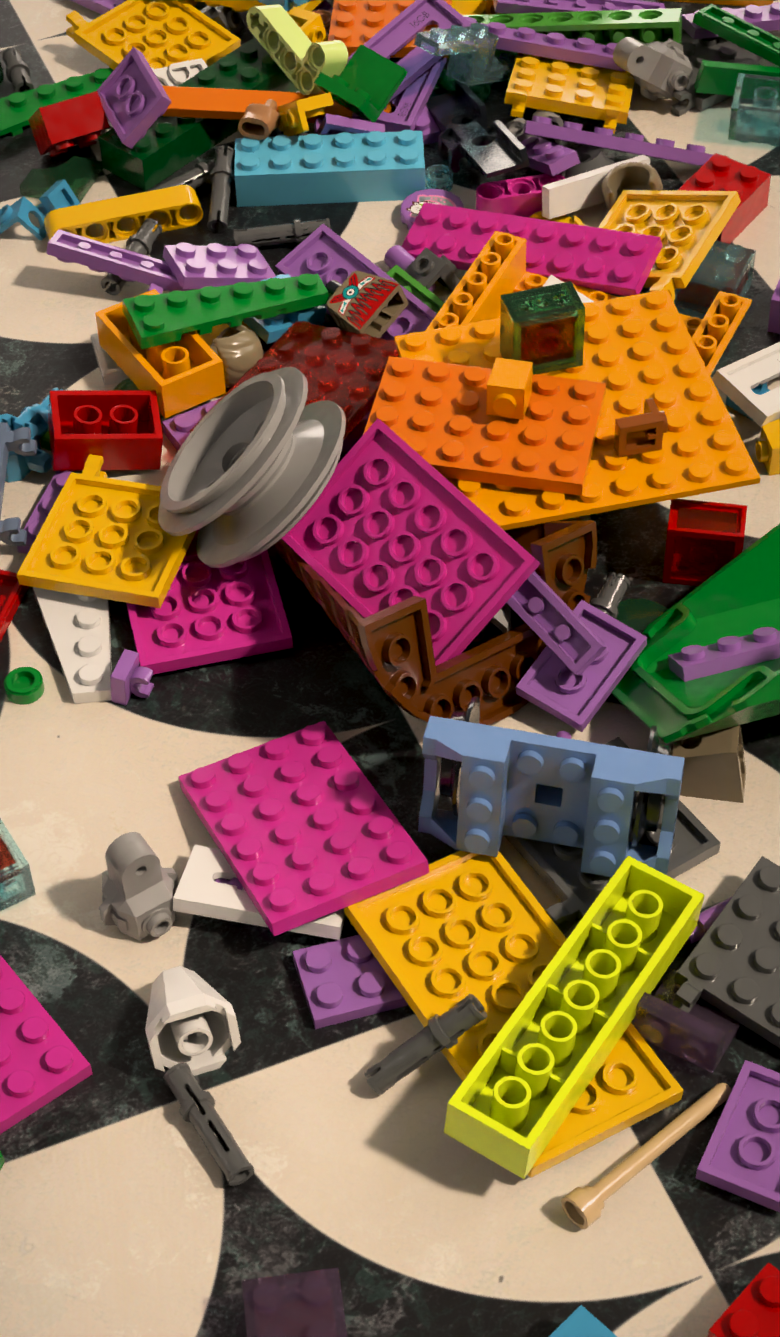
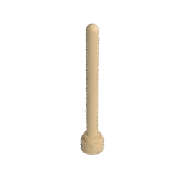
(585, 1204)

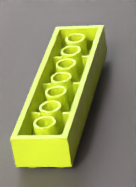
(572, 1017)

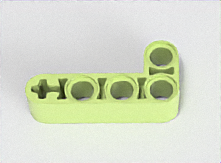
(293, 49)

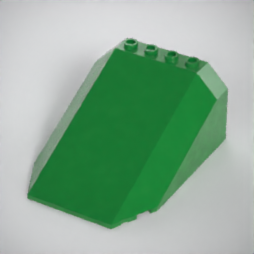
(728, 603)

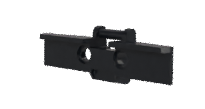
(467, 134)

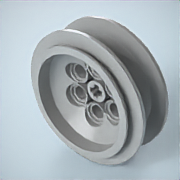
(252, 467)

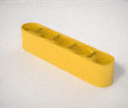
(124, 215)

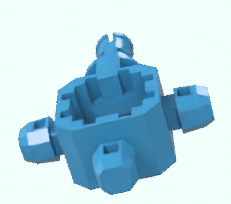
(37, 419)

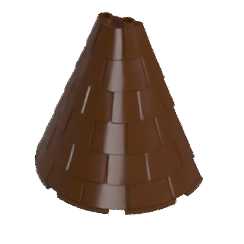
(399, 641)

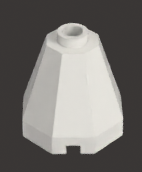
(189, 1022)

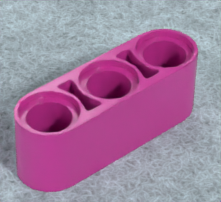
(514, 196)

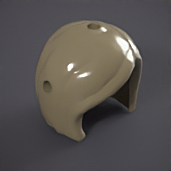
(629, 177)
(239, 351)

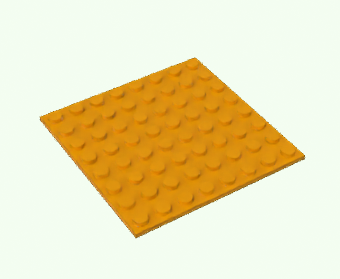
(640, 354)

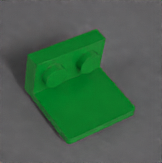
(364, 83)

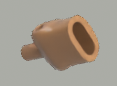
(259, 120)

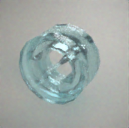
(439, 177)

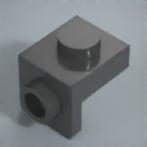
(225, 17)
(430, 268)

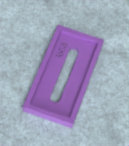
(404, 29)
(412, 100)

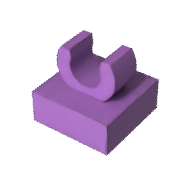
(130, 678)

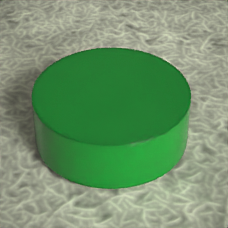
(24, 685)

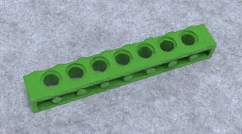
(600, 26)

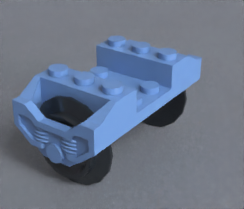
(547, 791)

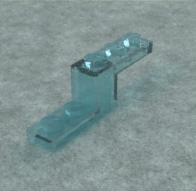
(470, 53)

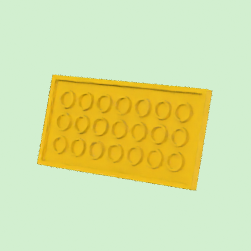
(487, 935)

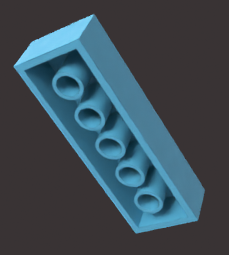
(329, 168)

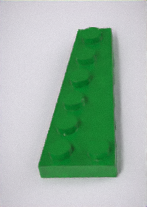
(20, 106)
(166, 316)

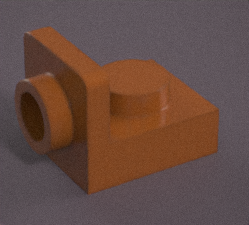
(640, 432)

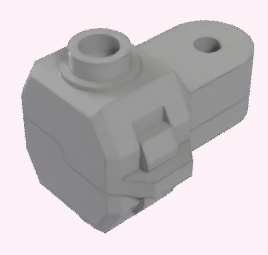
(654, 65)
(137, 889)

